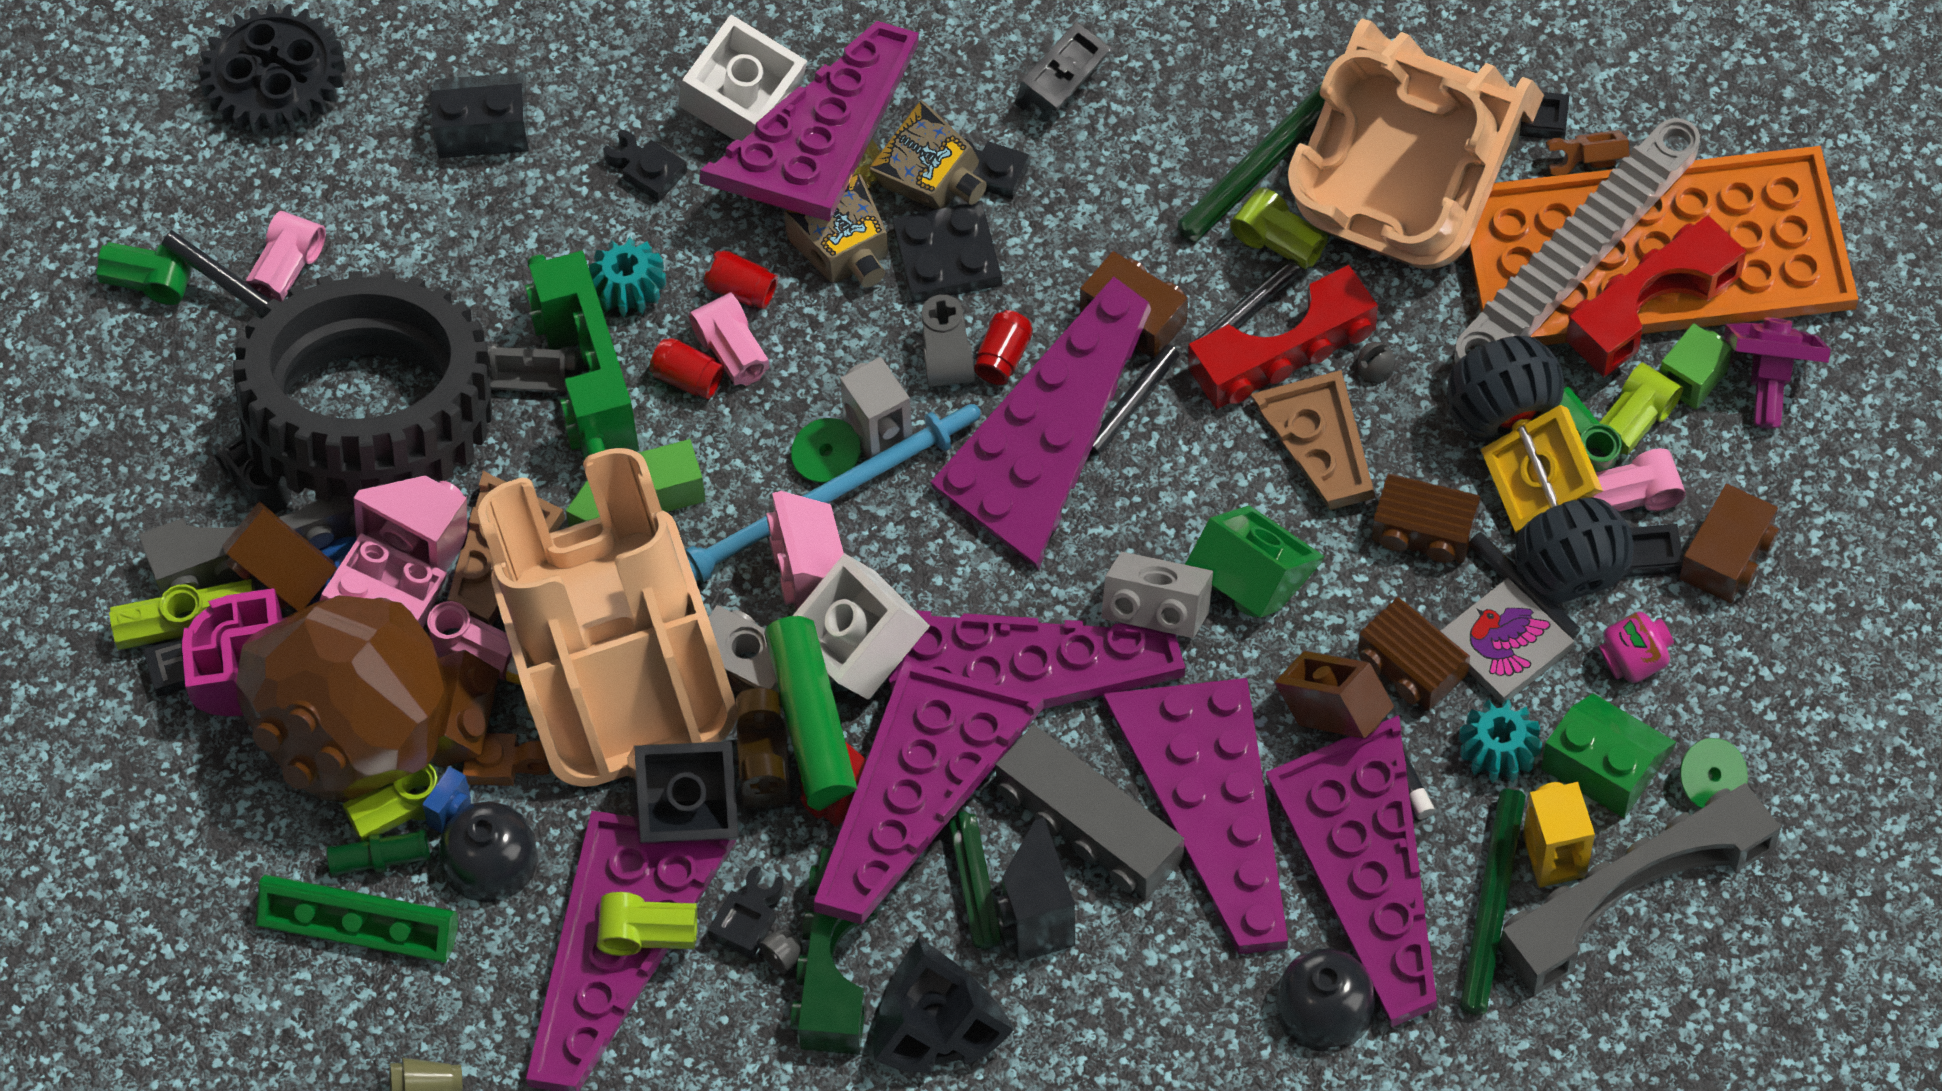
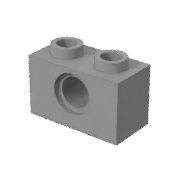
(875, 406)
(1157, 594)
(738, 634)

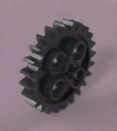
(272, 69)

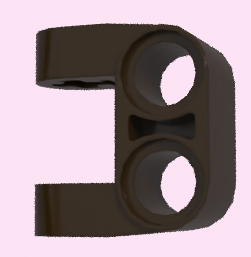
(762, 750)

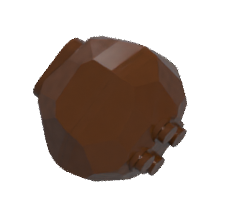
(344, 695)

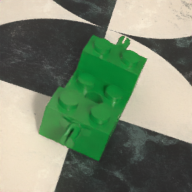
(569, 314)

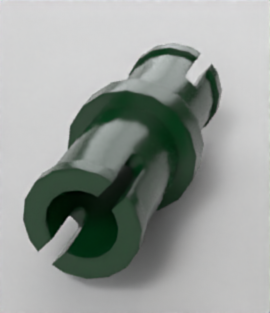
(378, 853)

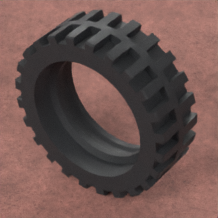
(356, 320)

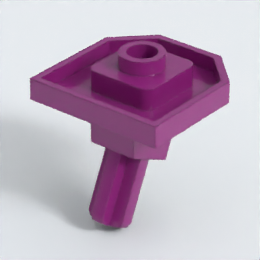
(1774, 351)

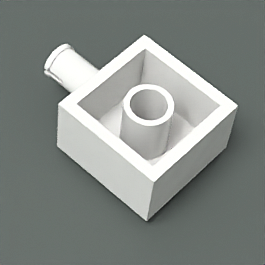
(740, 79)
(861, 625)

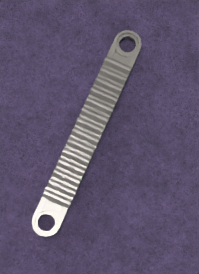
(1584, 238)

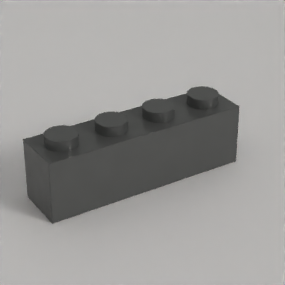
(1089, 813)

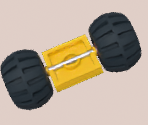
(1540, 468)

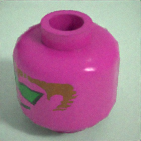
(1636, 647)

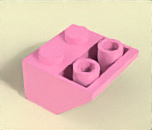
(802, 544)
(382, 571)

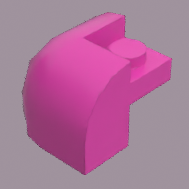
(215, 643)

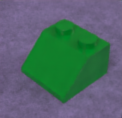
(1253, 560)
(1605, 753)

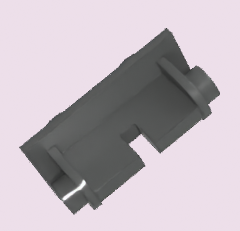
(531, 368)

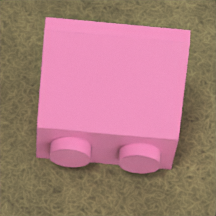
(415, 518)

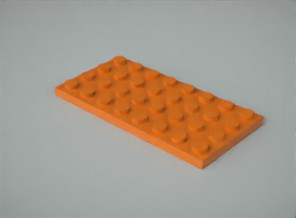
(1766, 201)

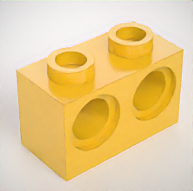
(1558, 833)

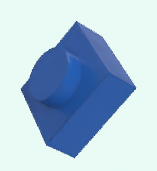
(446, 799)

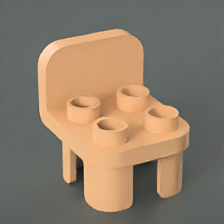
(1406, 148)
(605, 623)

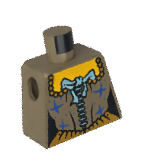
(929, 162)
(848, 243)

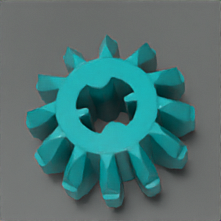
(627, 276)
(1498, 724)

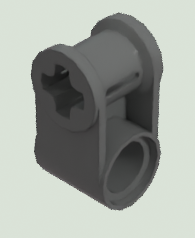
(946, 346)

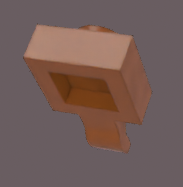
(1596, 148)
(503, 758)

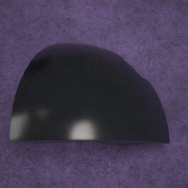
(935, 1015)

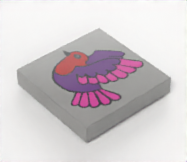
(1508, 640)

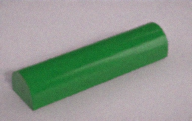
(810, 711)
(356, 918)

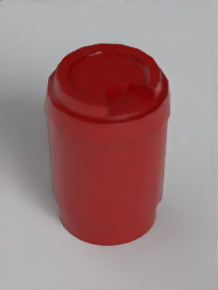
(742, 278)
(1003, 347)
(686, 368)

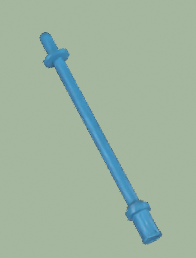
(936, 432)

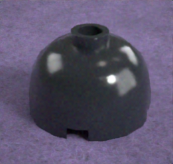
(488, 851)
(1325, 999)

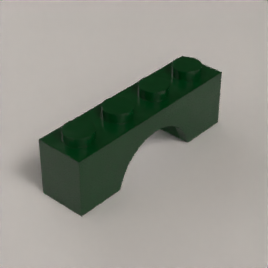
(831, 1006)

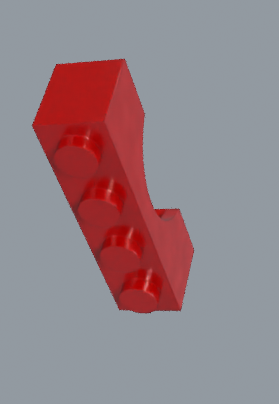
(1696, 263)
(1236, 364)

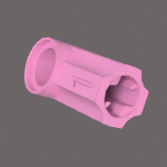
(289, 245)
(726, 331)
(1646, 481)
(474, 636)

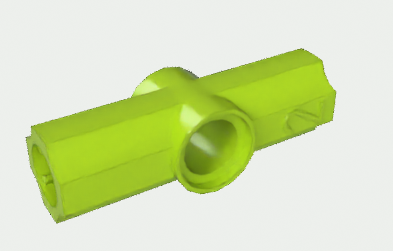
(157, 618)

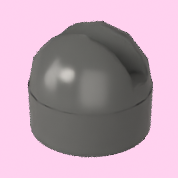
(1381, 367)
(781, 950)

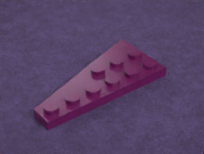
(818, 133)
(1037, 440)
(1046, 659)
(925, 762)
(1209, 783)
(1359, 838)
(594, 989)

